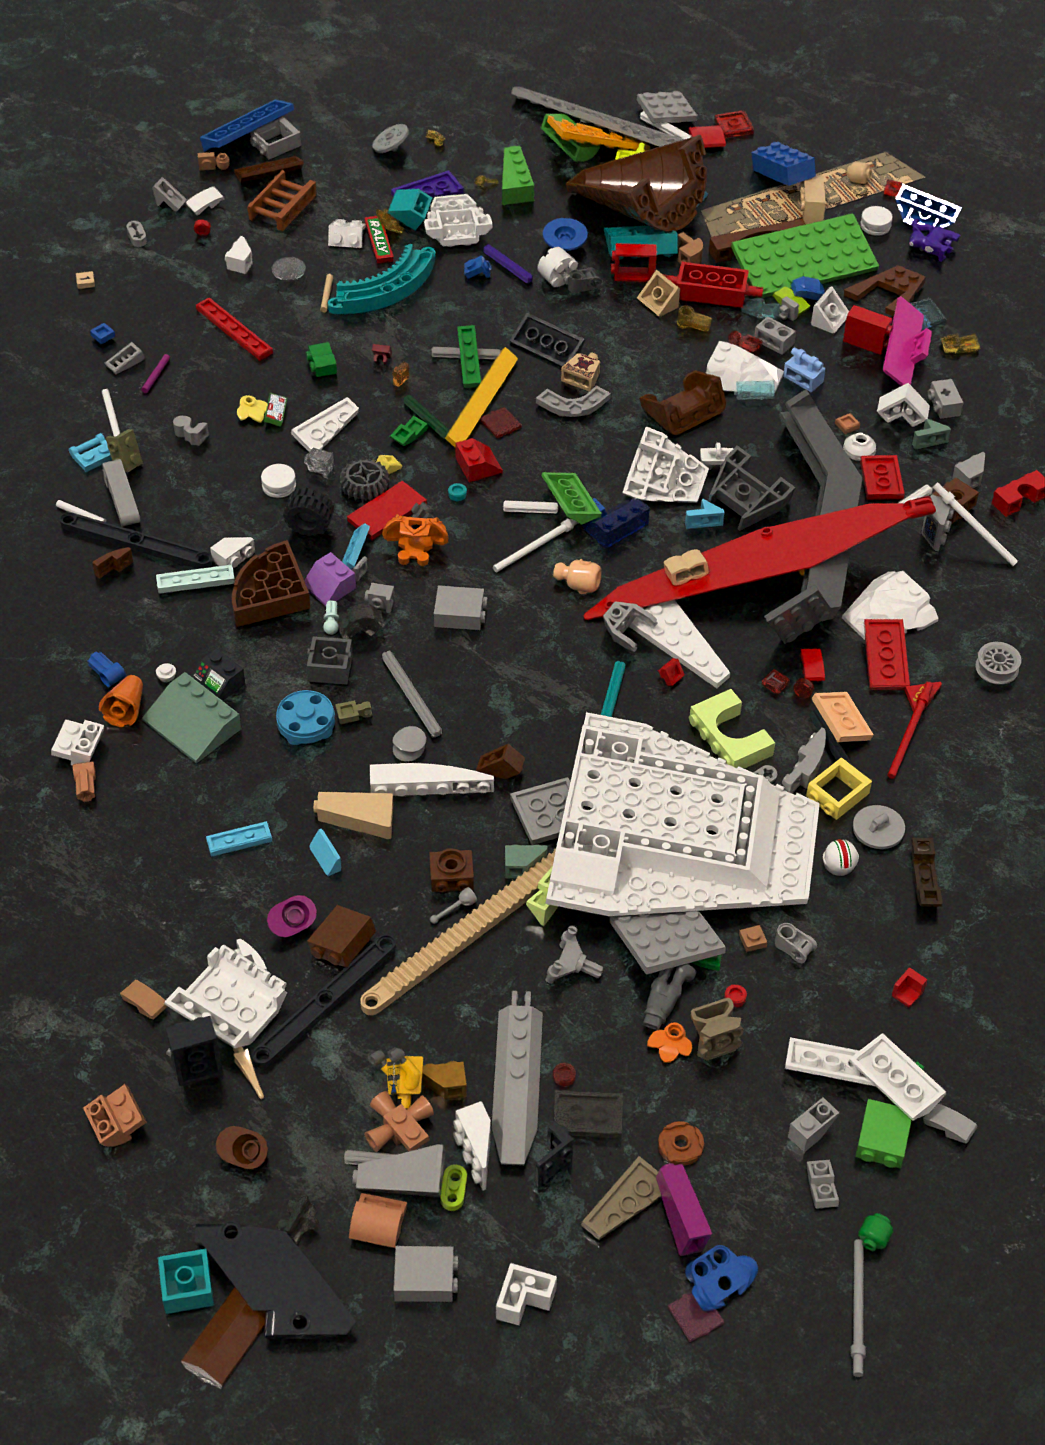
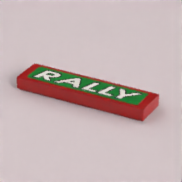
(379, 240)

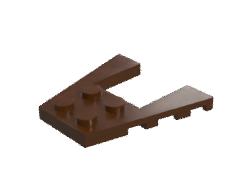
(897, 280)

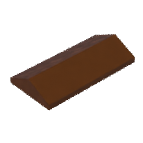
(268, 169)
(225, 1339)

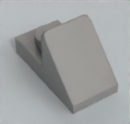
(166, 192)

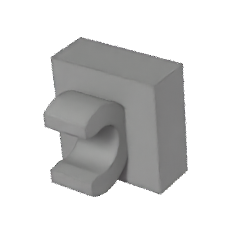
(789, 309)

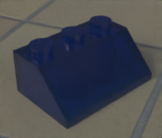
(618, 522)

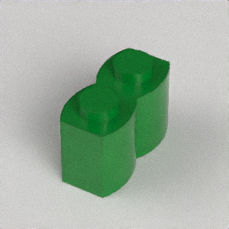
(321, 359)

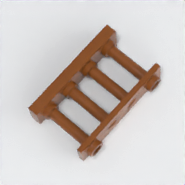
(288, 211)

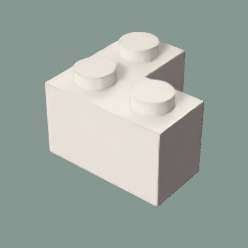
(903, 402)
(521, 1288)

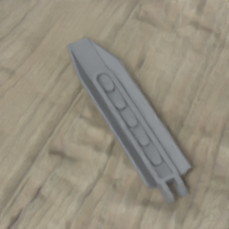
(517, 1080)

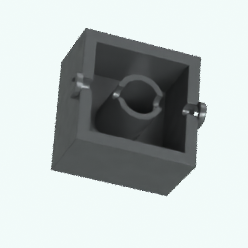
(329, 660)

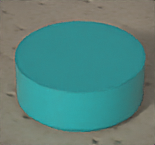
(457, 492)

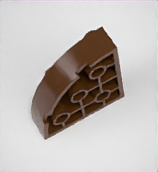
(269, 586)

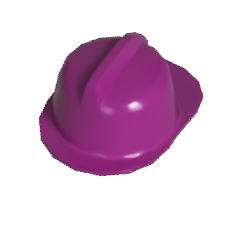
(291, 916)

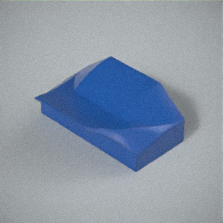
(807, 288)

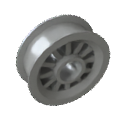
(998, 663)

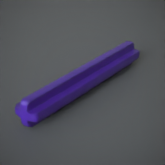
(508, 264)

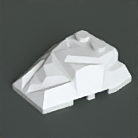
(456, 220)
(737, 364)
(664, 471)
(892, 597)

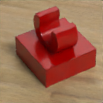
(671, 672)

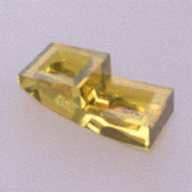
(964, 344)

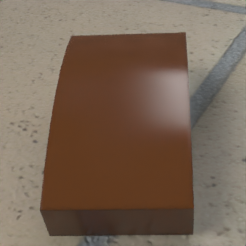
(115, 560)

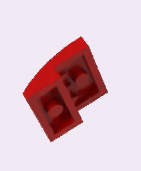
(711, 135)

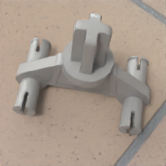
(571, 959)

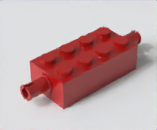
(714, 284)

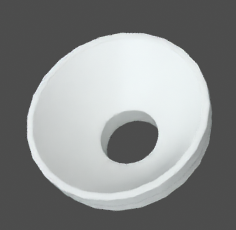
(856, 449)

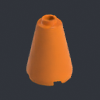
(122, 703)

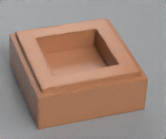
(847, 423)

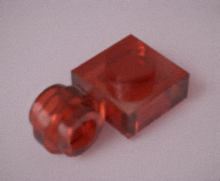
(748, 342)

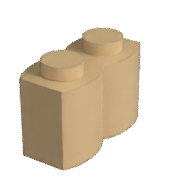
(686, 567)

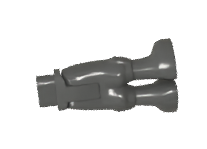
(664, 995)

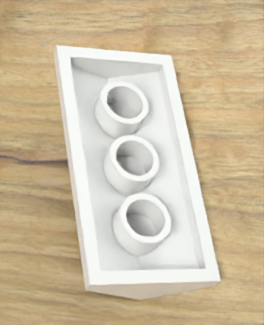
(823, 1060)
(898, 1077)

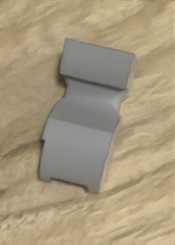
(194, 435)

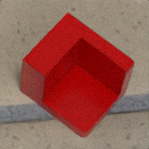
(909, 987)

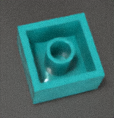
(185, 1281)

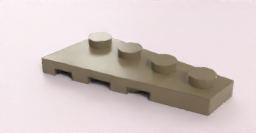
(626, 1198)

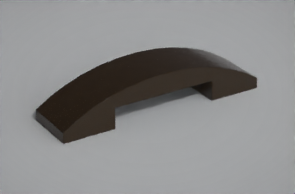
(925, 872)

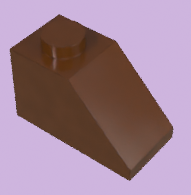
(501, 762)

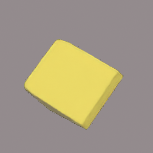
(390, 463)

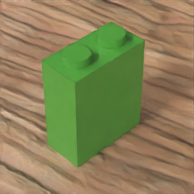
(883, 1134)

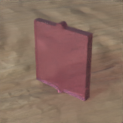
(692, 1318)

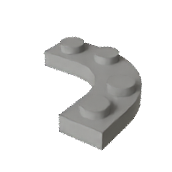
(573, 407)

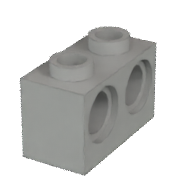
(775, 335)

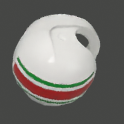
(840, 857)

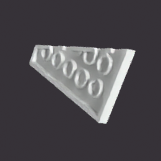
(682, 641)

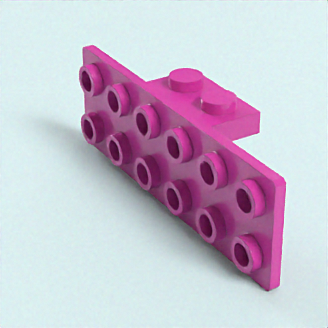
(906, 342)

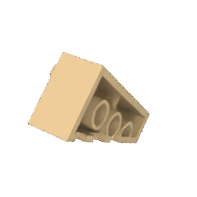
(812, 199)

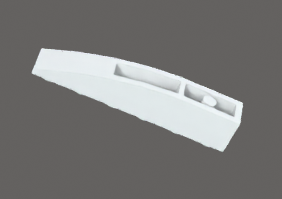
(427, 779)

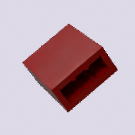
(867, 329)

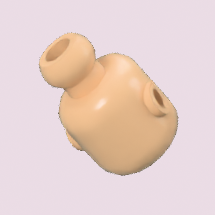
(580, 575)

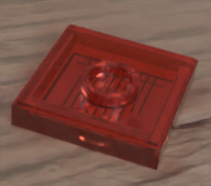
(734, 124)

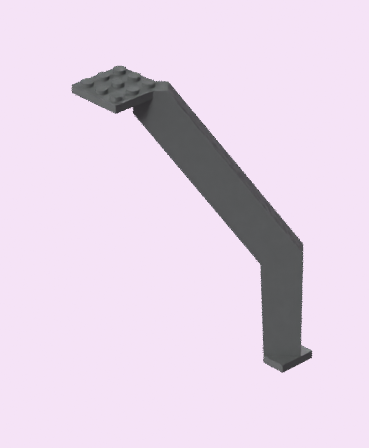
(839, 490)

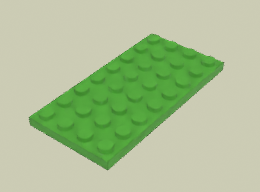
(814, 250)

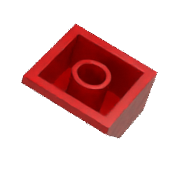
(476, 460)

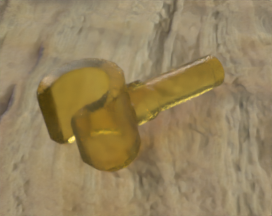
(481, 179)

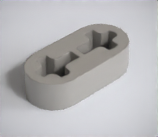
(138, 232)

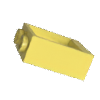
(850, 776)

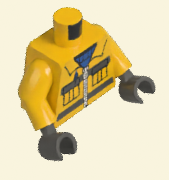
(402, 1073)

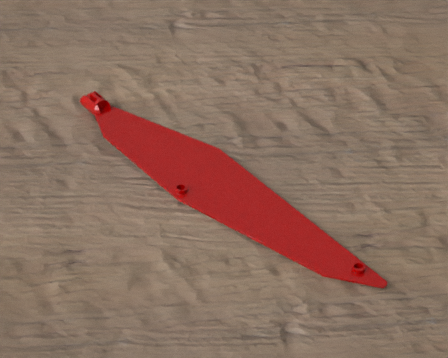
(771, 552)

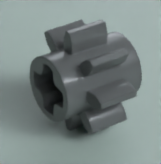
(422, 511)

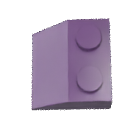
(330, 579)

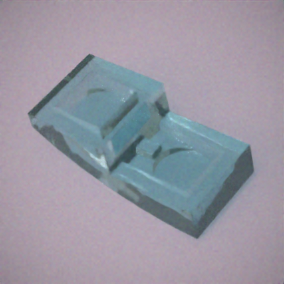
(759, 309)
(755, 390)

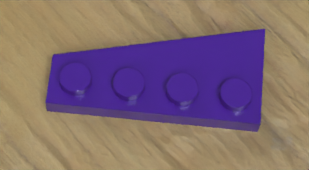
(437, 185)

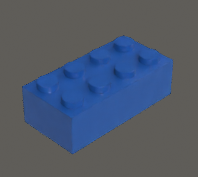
(783, 163)

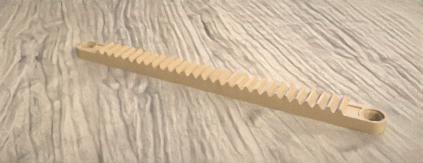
(456, 938)

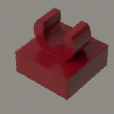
(381, 351)

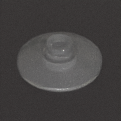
(288, 268)

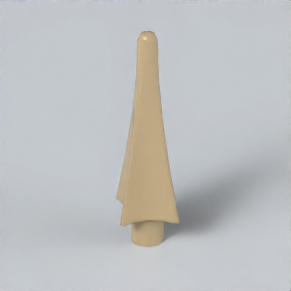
(244, 1062)

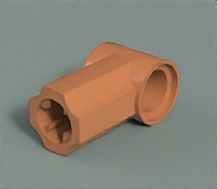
(84, 777)

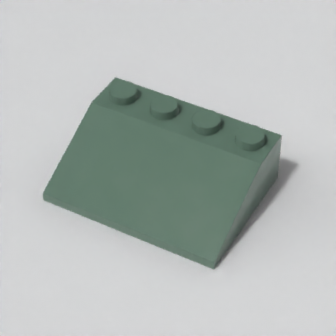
(192, 718)

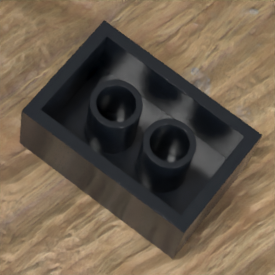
(194, 1050)

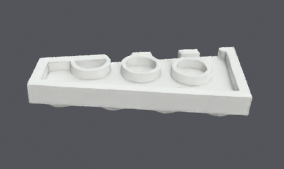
(326, 425)

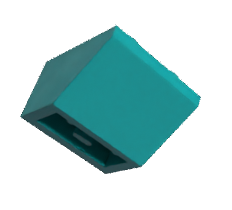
(410, 206)

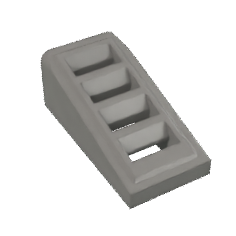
(134, 356)

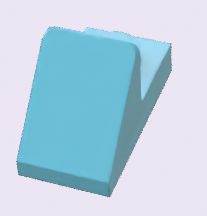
(707, 516)

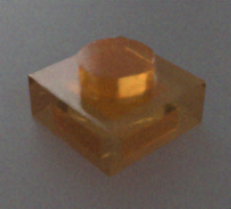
(400, 374)

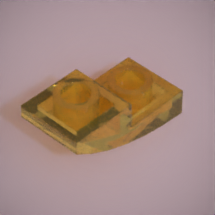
(389, 221)

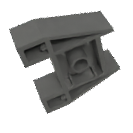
(746, 493)

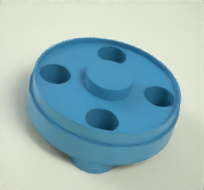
(305, 717)

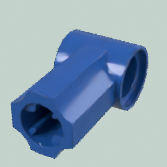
(109, 672)

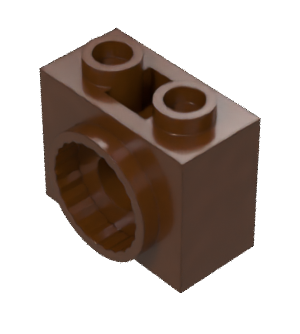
(963, 495)
(451, 870)

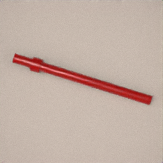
(922, 701)

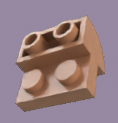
(115, 1116)
(377, 1220)

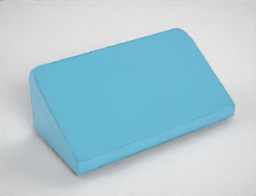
(325, 853)

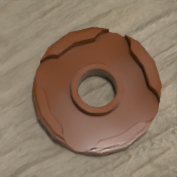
(676, 1154)

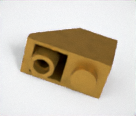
(445, 1079)

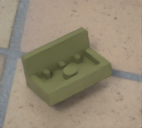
(125, 448)

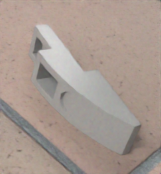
(808, 763)

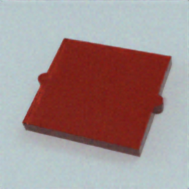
(500, 422)

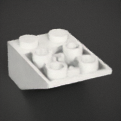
(473, 1134)

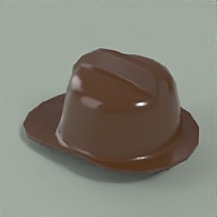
(242, 1147)

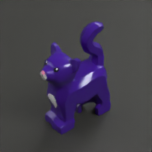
(936, 242)

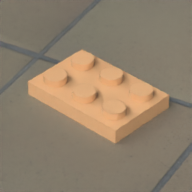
(842, 716)

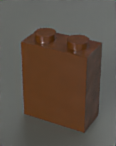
(341, 936)

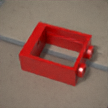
(638, 274)

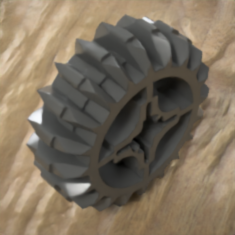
(364, 479)

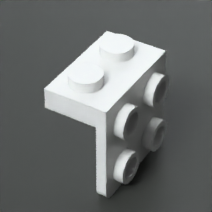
(346, 234)

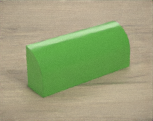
(574, 149)

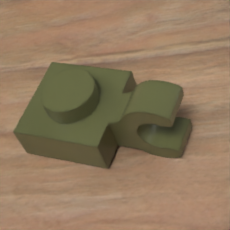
(350, 712)

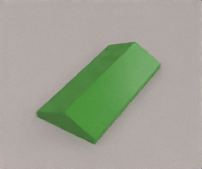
(572, 496)

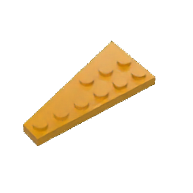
(593, 135)

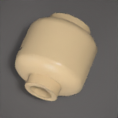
(859, 172)

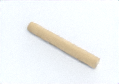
(326, 294)

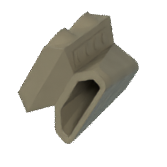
(717, 1029)

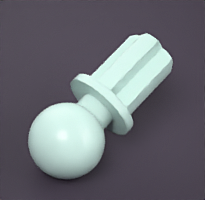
(331, 617)

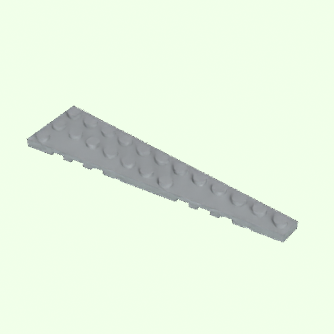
(600, 119)

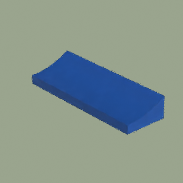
(245, 124)

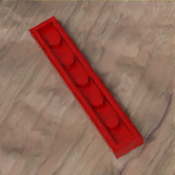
(234, 329)

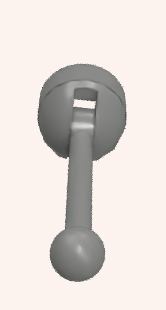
(466, 898)

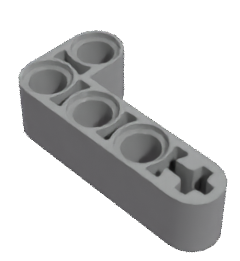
(121, 493)

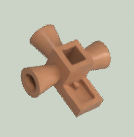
(399, 1123)

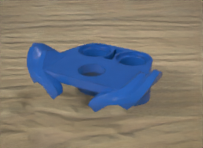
(739, 1270)

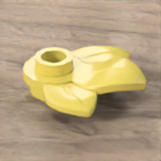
(251, 408)

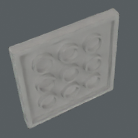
(667, 939)

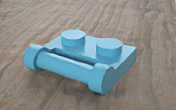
(93, 457)

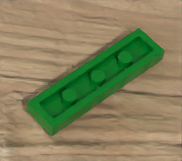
(469, 356)

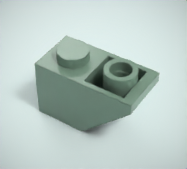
(522, 857)

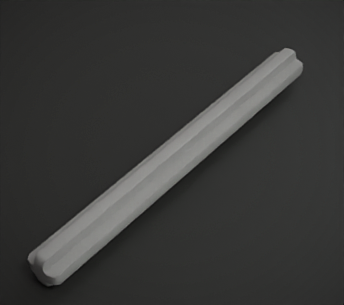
(412, 694)

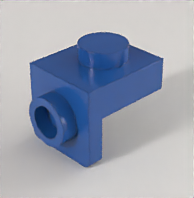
(477, 266)

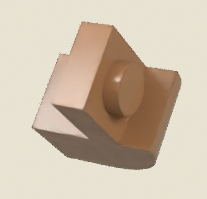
(689, 249)

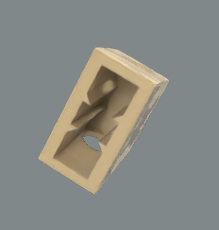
(581, 371)

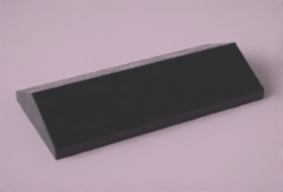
(546, 340)

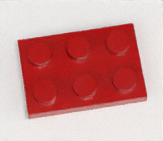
(882, 477)

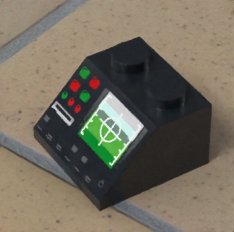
(219, 674)

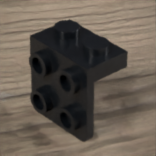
(560, 1155)

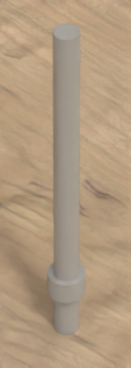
(858, 1350)

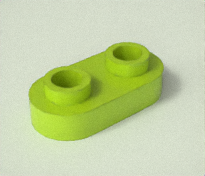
(453, 1189)

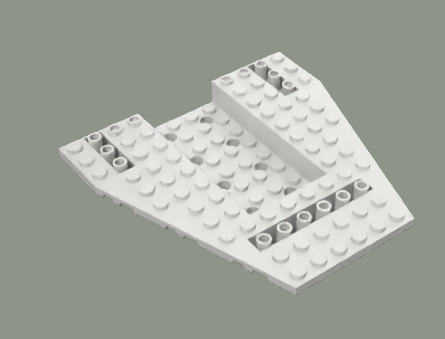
(646, 867)

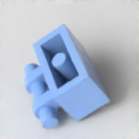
(804, 370)

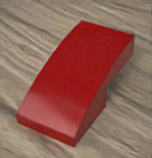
(813, 664)

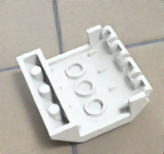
(233, 996)

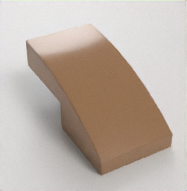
(144, 998)

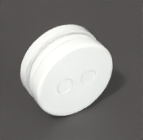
(876, 220)
(278, 480)

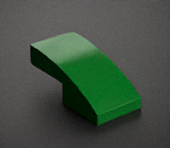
(411, 431)

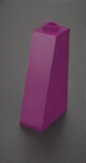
(683, 1210)

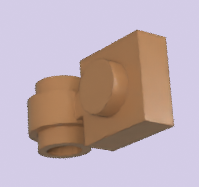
(208, 161)

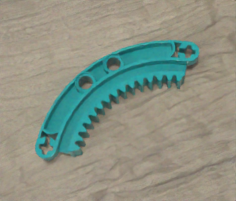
(385, 289)

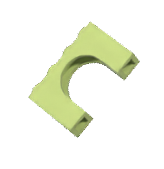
(737, 752)

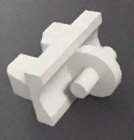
(714, 456)

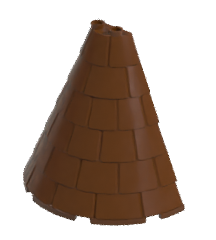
(650, 186)

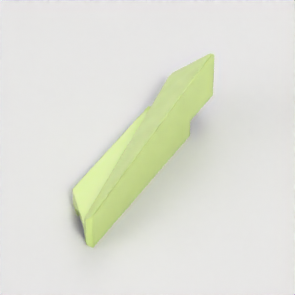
(537, 902)

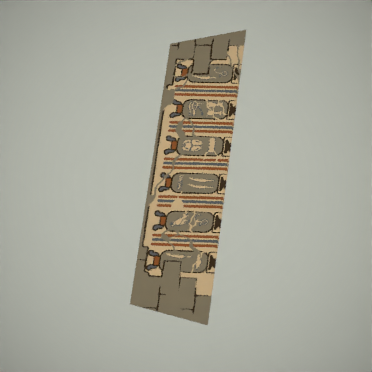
(783, 201)

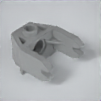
(620, 616)

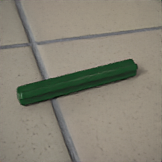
(425, 415)

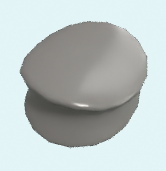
(409, 743)

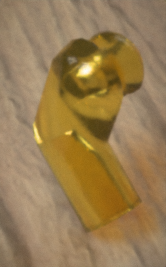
(439, 138)

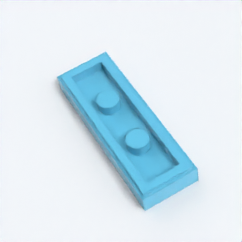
(355, 545)
(239, 838)

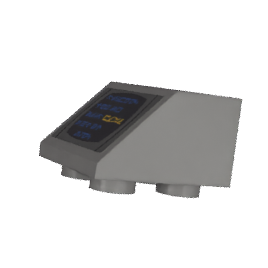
(937, 523)

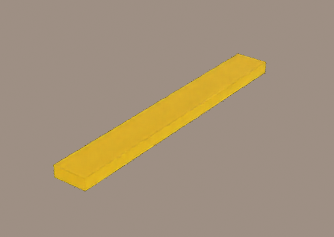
(482, 397)

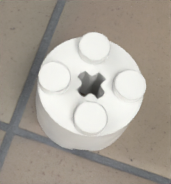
(557, 266)

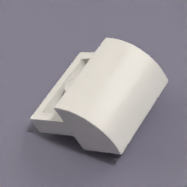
(77, 741)

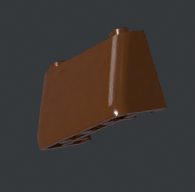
(698, 402)

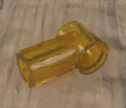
(688, 318)

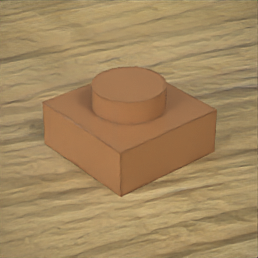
(753, 938)

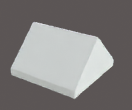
(829, 312)

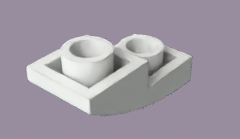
(202, 200)
(248, 952)

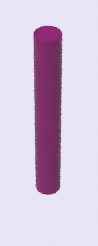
(155, 373)

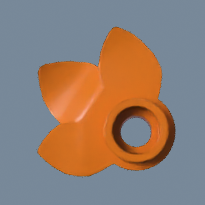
(670, 1045)

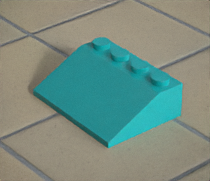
(665, 242)

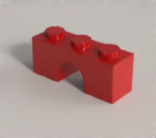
(1010, 497)

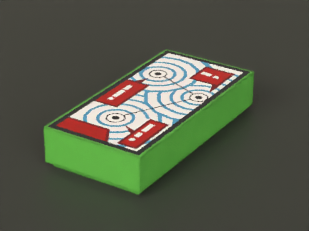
(275, 409)

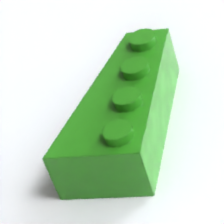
(517, 181)

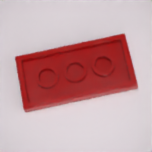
(383, 508)
(886, 654)

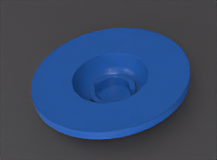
(565, 233)

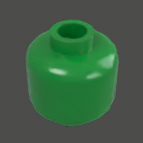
(875, 1232)

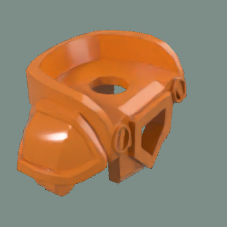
(415, 541)

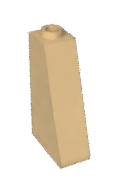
(357, 811)

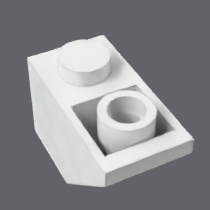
(239, 256)
(232, 551)

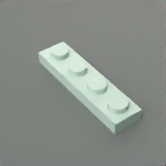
(195, 579)

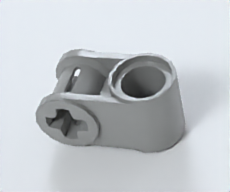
(795, 943)

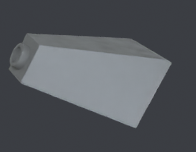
(406, 1173)

